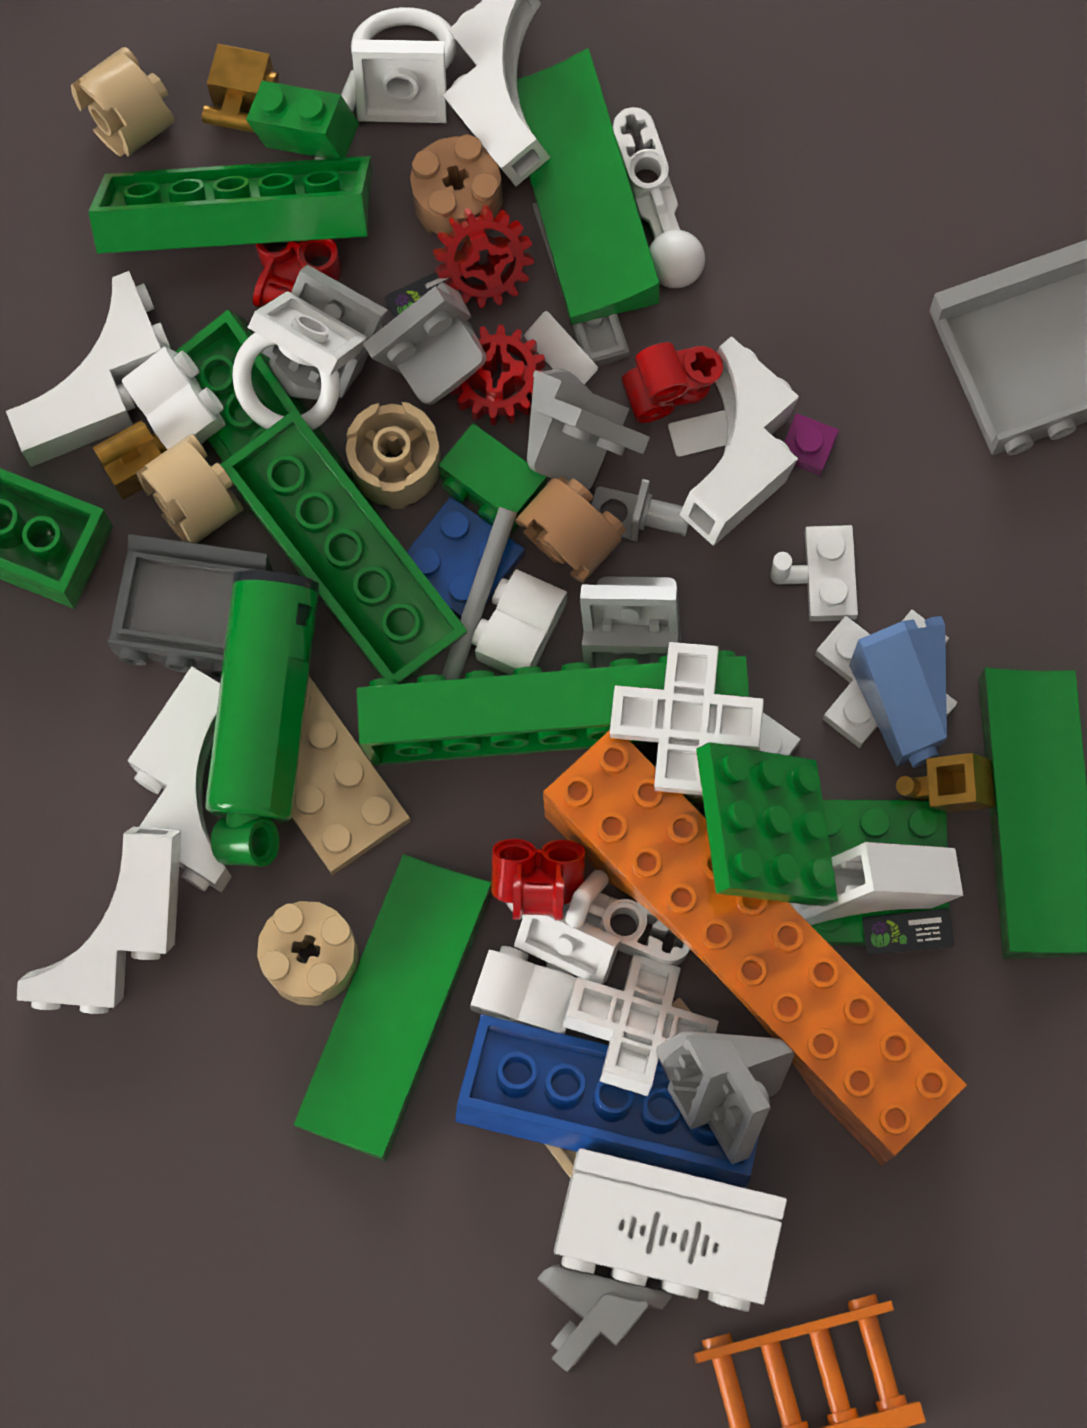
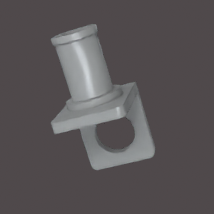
(643, 511)

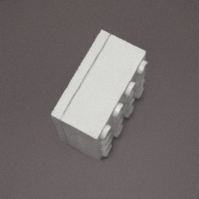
(669, 1229)

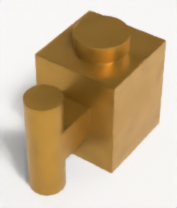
(234, 84)
(126, 454)
(953, 783)

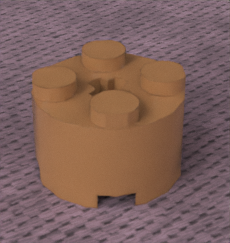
(450, 166)
(570, 528)

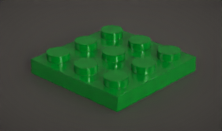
(877, 822)
(766, 825)

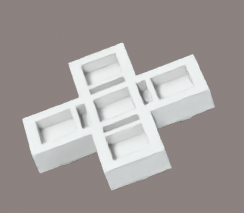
(850, 711)
(685, 716)
(633, 1020)

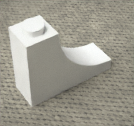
(888, 878)

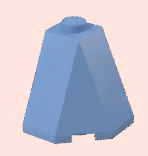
(905, 687)

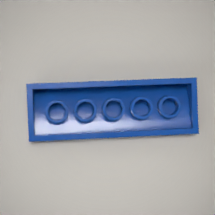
(551, 1093)

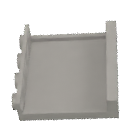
(1021, 347)

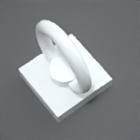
(402, 76)
(305, 337)

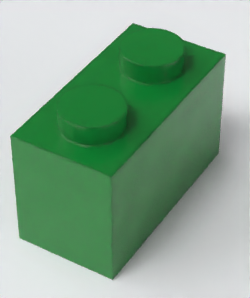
(302, 120)
(489, 475)

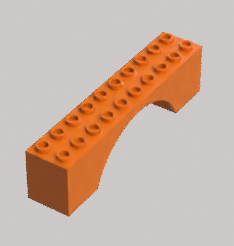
(843, 1034)

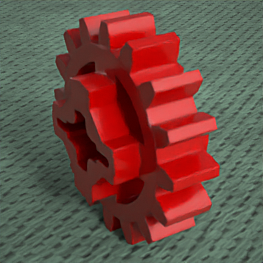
(500, 251)
(514, 378)

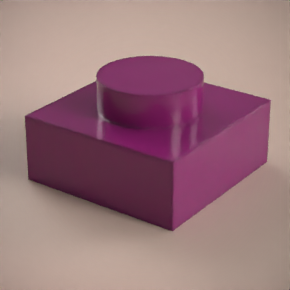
(810, 443)

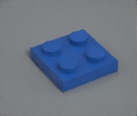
(452, 550)

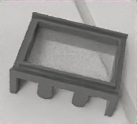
(177, 602)

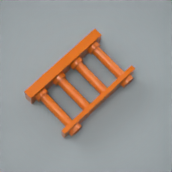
(892, 1407)

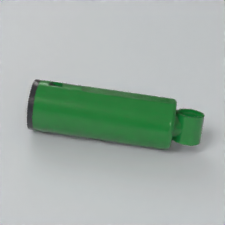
(260, 713)

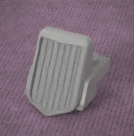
(343, 305)
(430, 344)
(575, 428)
(629, 619)
(725, 1083)
(604, 1305)

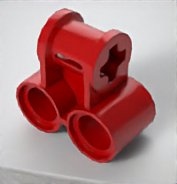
(284, 266)
(669, 379)
(537, 878)

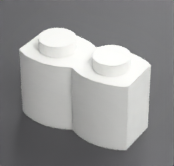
(173, 398)
(520, 624)
(523, 991)

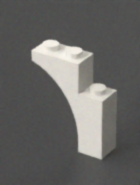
(489, 93)
(93, 397)
(752, 459)
(175, 759)
(137, 921)

